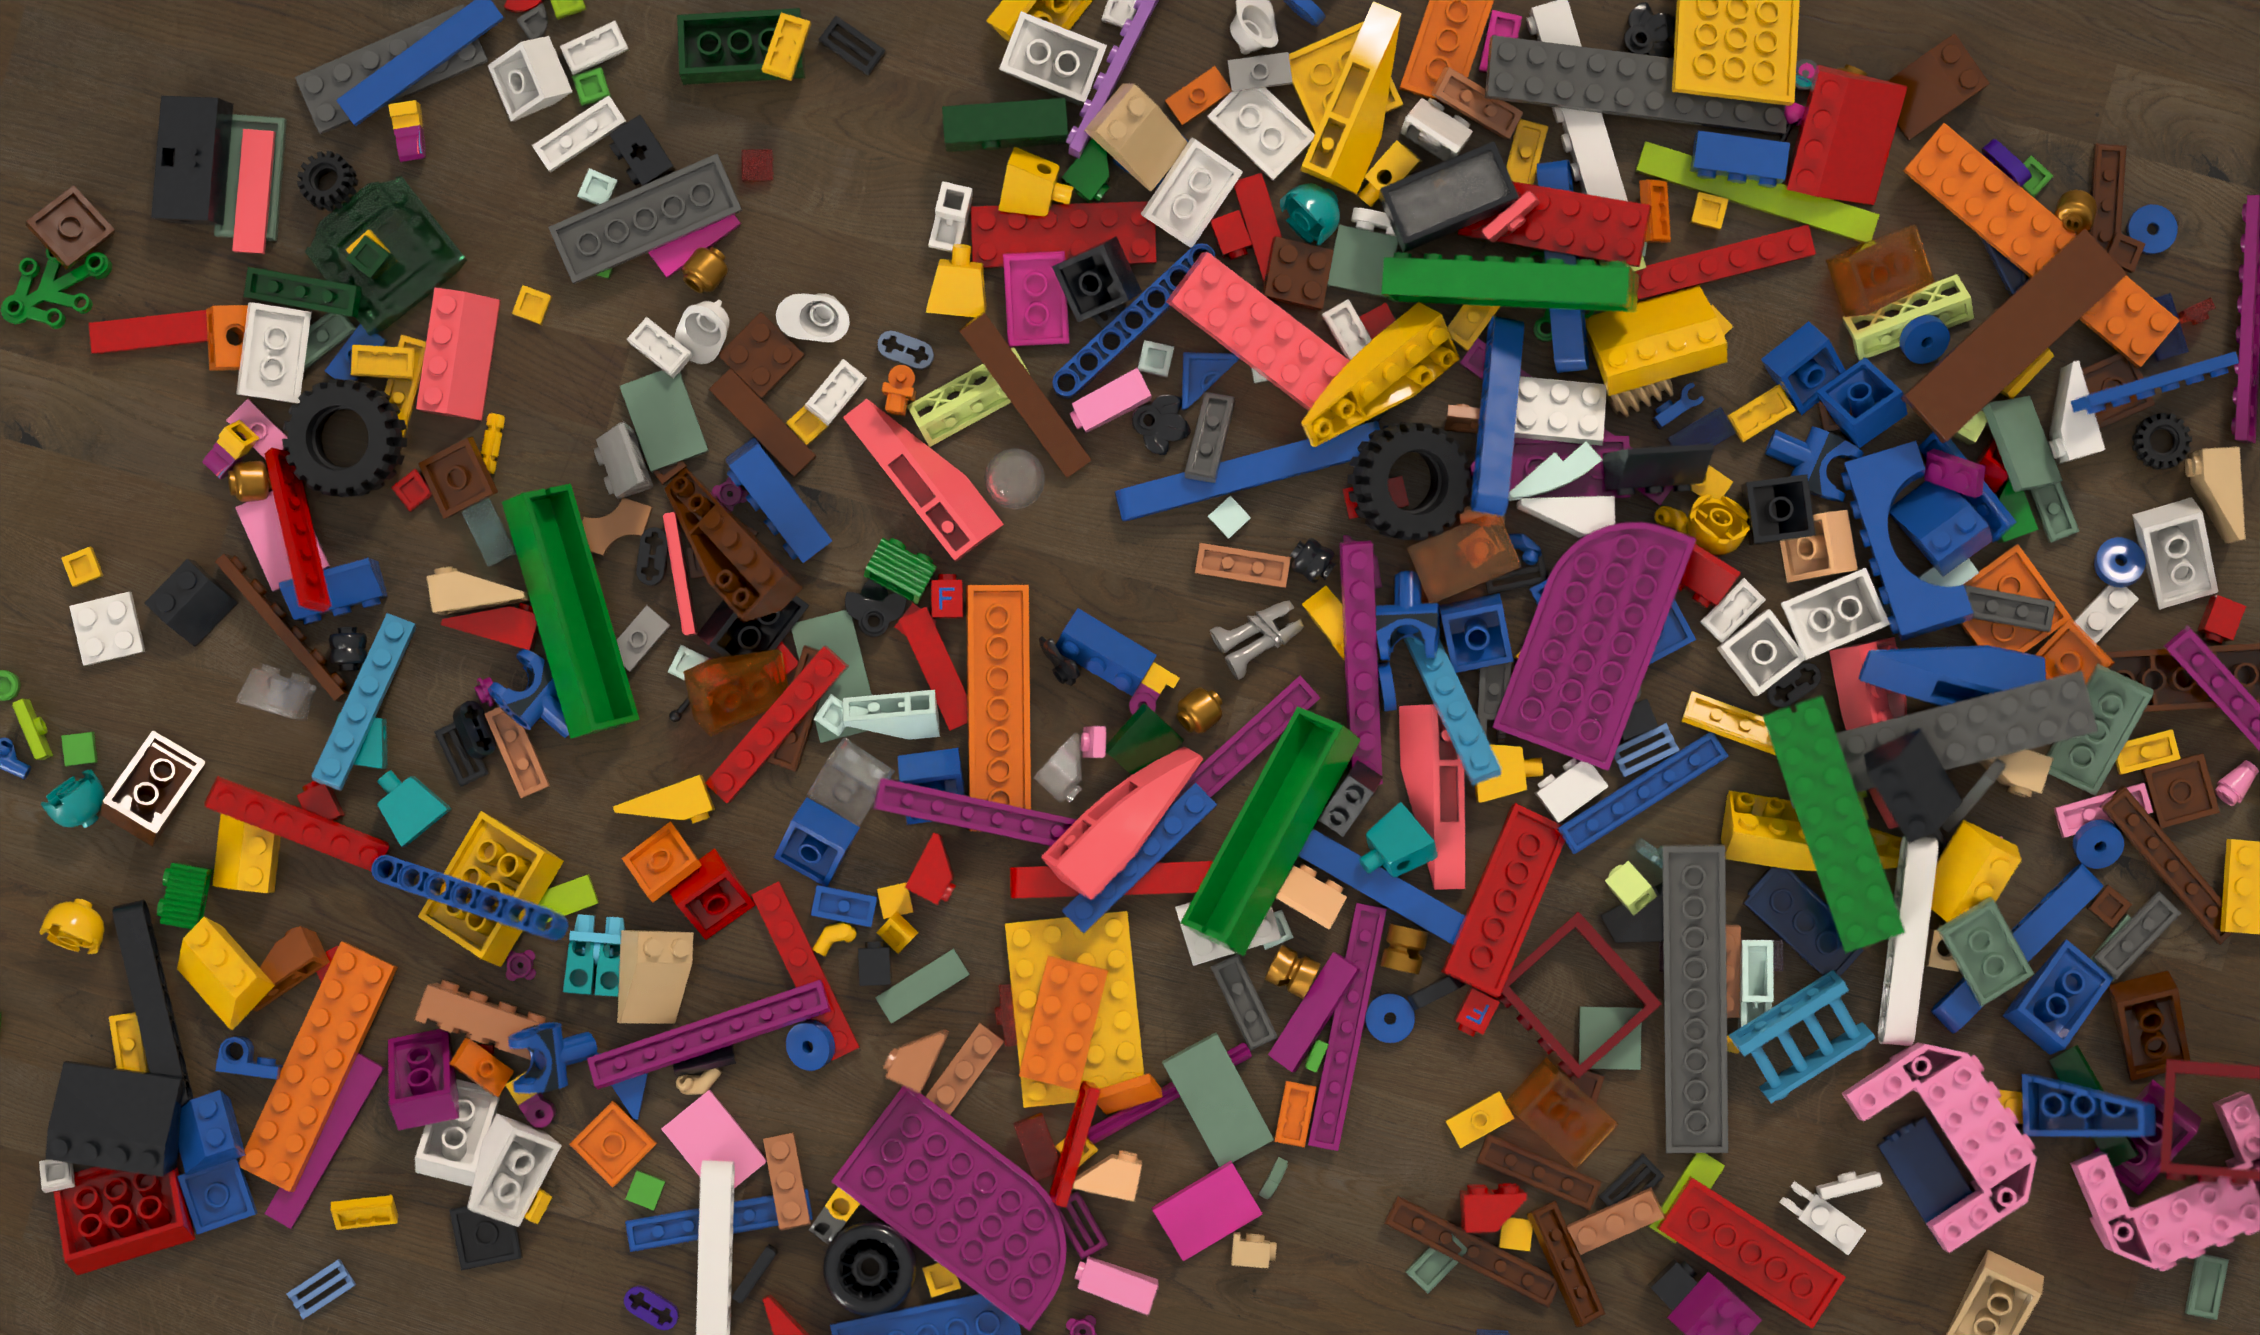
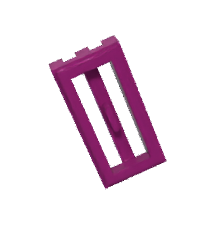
(1092, 1247)

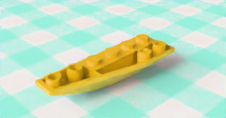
(1357, 106)
(1383, 373)
(1770, 834)

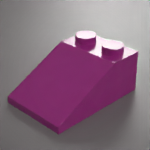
(422, 1079)
(2143, 1168)

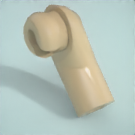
(697, 1083)

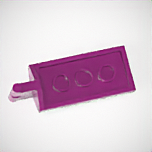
(1531, 453)

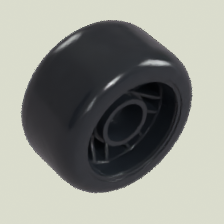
(869, 1292)

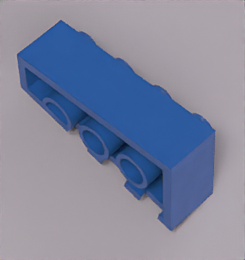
(778, 501)
(2075, 1110)

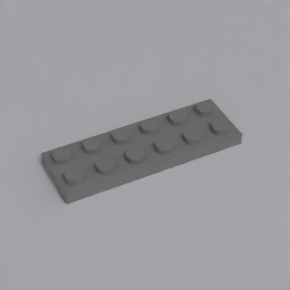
(332, 80)
(645, 219)

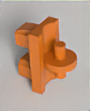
(899, 390)

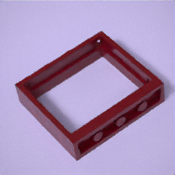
(1547, 1040)
(2205, 1173)

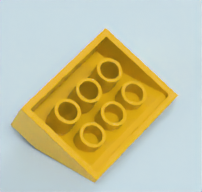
(1658, 341)
(500, 861)

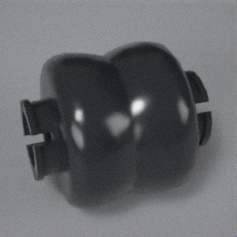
(1312, 560)
(347, 648)

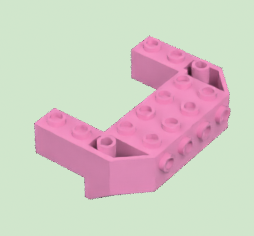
(1974, 1125)
(2187, 1218)

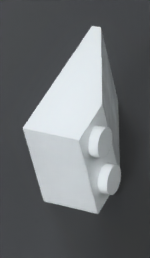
(1052, 58)
(1436, 130)
(2072, 433)
(1572, 514)
(2176, 552)
(1835, 613)
(453, 1146)
(511, 1169)

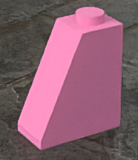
(1110, 401)
(1117, 1284)

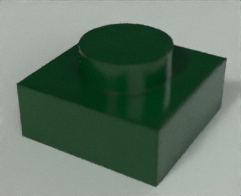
(368, 256)

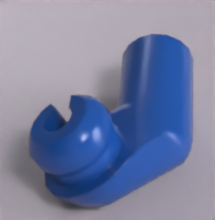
(1528, 546)
(9, 760)

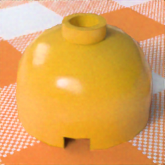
(1717, 524)
(74, 926)

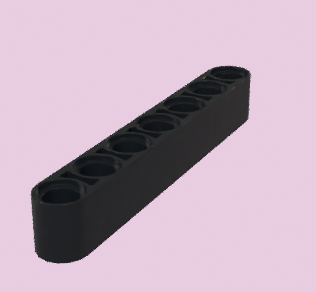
(150, 993)

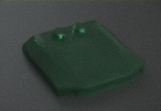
(418, 245)

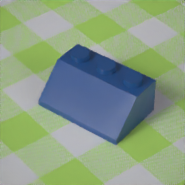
(347, 587)

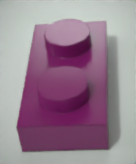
(1954, 473)

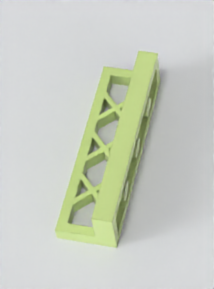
(1885, 331)
(956, 414)

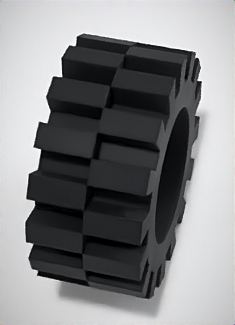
(338, 192)
(2143, 446)

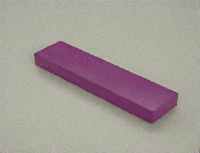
(1314, 1012)

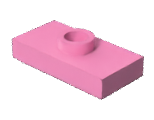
(261, 425)
(1093, 742)

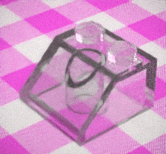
(278, 693)
(1063, 771)
(849, 782)

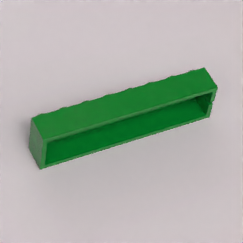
(1510, 283)
(570, 610)
(1833, 824)
(1270, 830)

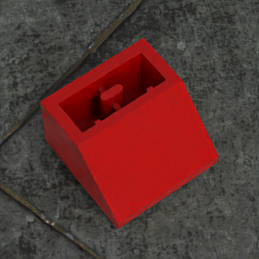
(1489, 1208)

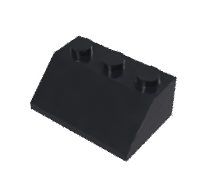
(1656, 468)
(732, 636)
(1913, 784)

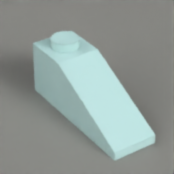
(896, 714)

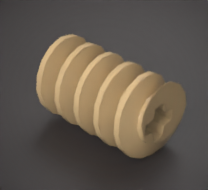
(1623, 400)

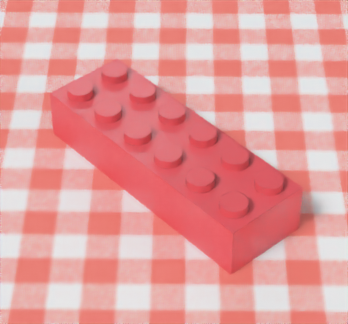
(1256, 330)

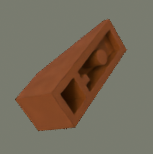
(292, 961)

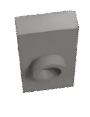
(1259, 72)
(641, 637)

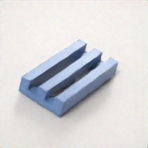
(1667, 739)
(299, 1303)

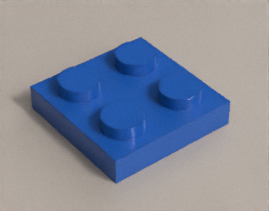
(217, 1196)

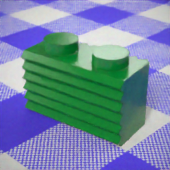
(900, 569)
(185, 895)

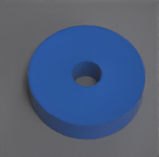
(1307, 10)
(2161, 219)
(1919, 329)
(2110, 571)
(1386, 687)
(2092, 833)
(1390, 1032)
(822, 1043)

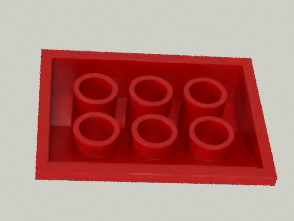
(1845, 136)
(120, 1217)

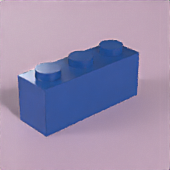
(1739, 158)
(1105, 652)

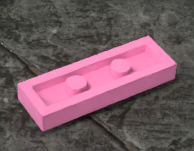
(2076, 814)

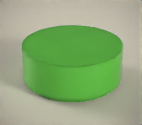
(9, 685)

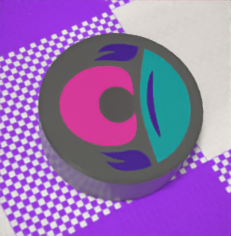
(1804, 74)

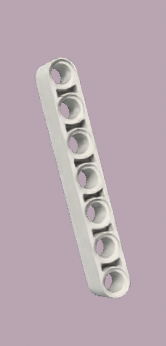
(1908, 950)
(715, 1247)

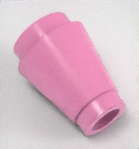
(2235, 784)

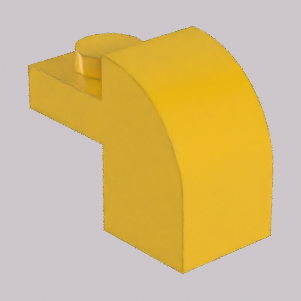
(1328, 616)

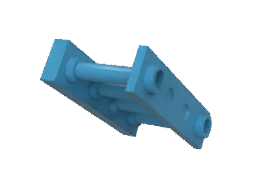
(1786, 1014)

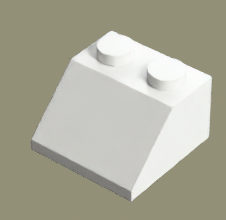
(529, 77)

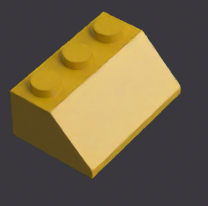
(1058, 12)
(245, 857)
(1971, 870)
(222, 972)

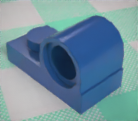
(264, 1067)

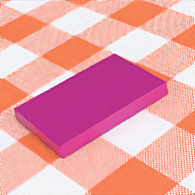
(675, 254)
(1035, 299)
(1207, 1210)

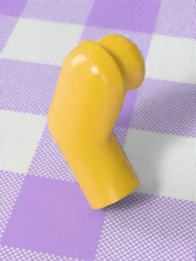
(1671, 518)
(834, 933)

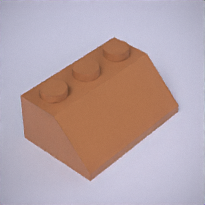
(915, 1060)

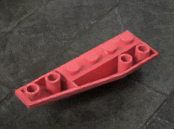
(929, 482)
(1864, 702)
(1435, 790)
(1119, 824)

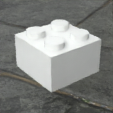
(1761, 652)

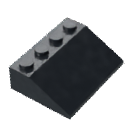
(115, 1119)

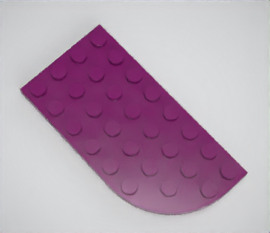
(1594, 640)
(960, 1204)

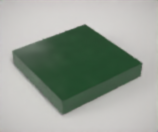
(1142, 740)

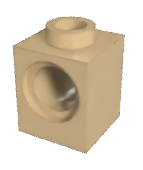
(1932, 956)

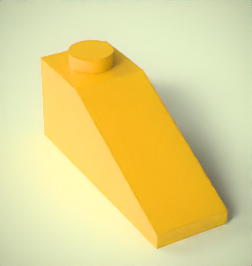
(678, 801)

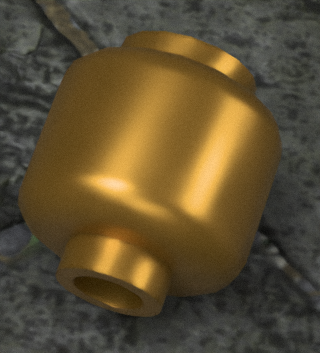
(2076, 210)
(704, 269)
(249, 481)
(1199, 710)

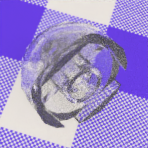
(1014, 478)

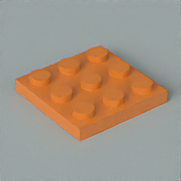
(2016, 575)

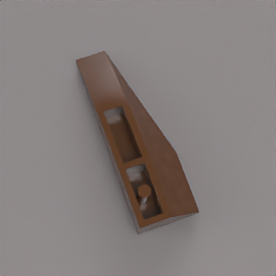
(729, 553)

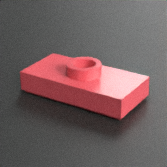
(1512, 217)

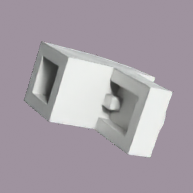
(951, 216)

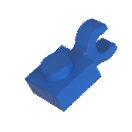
(1669, 411)

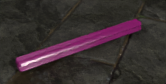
(1169, 1093)

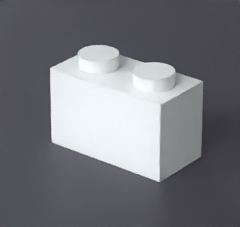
(1570, 789)

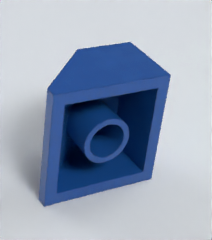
(1803, 366)
(1872, 399)
(1476, 633)
(932, 770)
(816, 842)
(208, 1133)

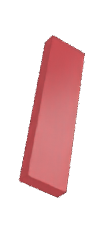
(254, 191)
(680, 574)

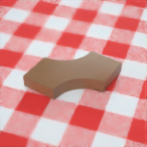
(625, 520)

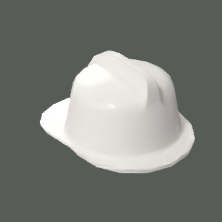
(1254, 25)
(813, 317)
(703, 330)

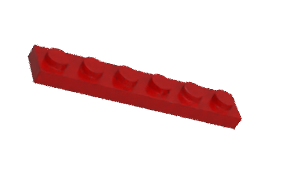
(1725, 262)
(297, 532)
(776, 724)
(295, 823)
(801, 960)

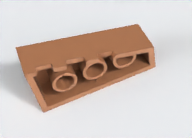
(474, 1016)

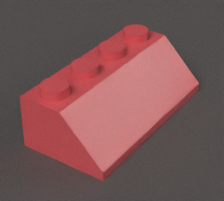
(458, 354)

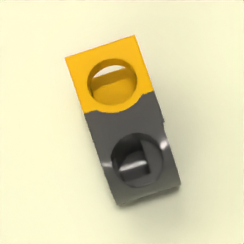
(834, 1215)

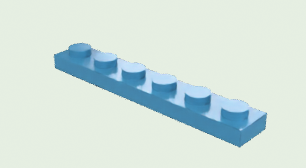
(363, 702)
(1455, 712)

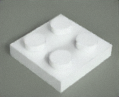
(107, 628)

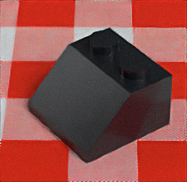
(1097, 279)
(1778, 509)
(191, 602)

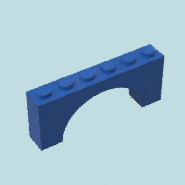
(1914, 604)

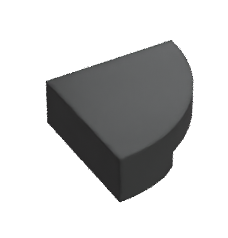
(534, 22)

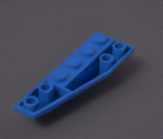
(1951, 673)

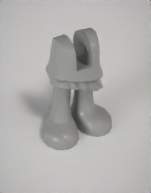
(1261, 622)

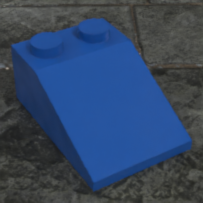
(1941, 525)
(2058, 998)

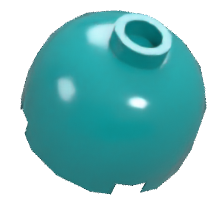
(1312, 212)
(76, 801)

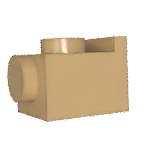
(1252, 1251)

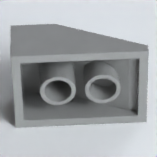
(623, 461)

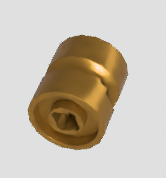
(1404, 949)
(1292, 971)

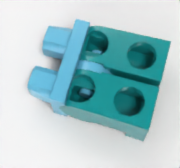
(592, 949)

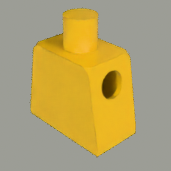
(1397, 160)
(1032, 185)
(958, 285)
(1513, 773)

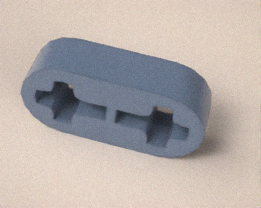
(909, 343)

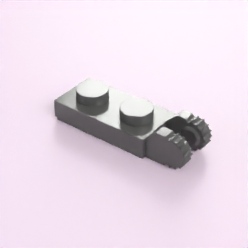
(1491, 690)

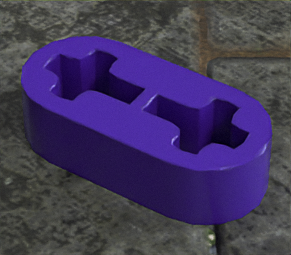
(2006, 162)
(647, 1314)

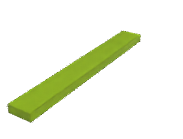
(1795, 206)

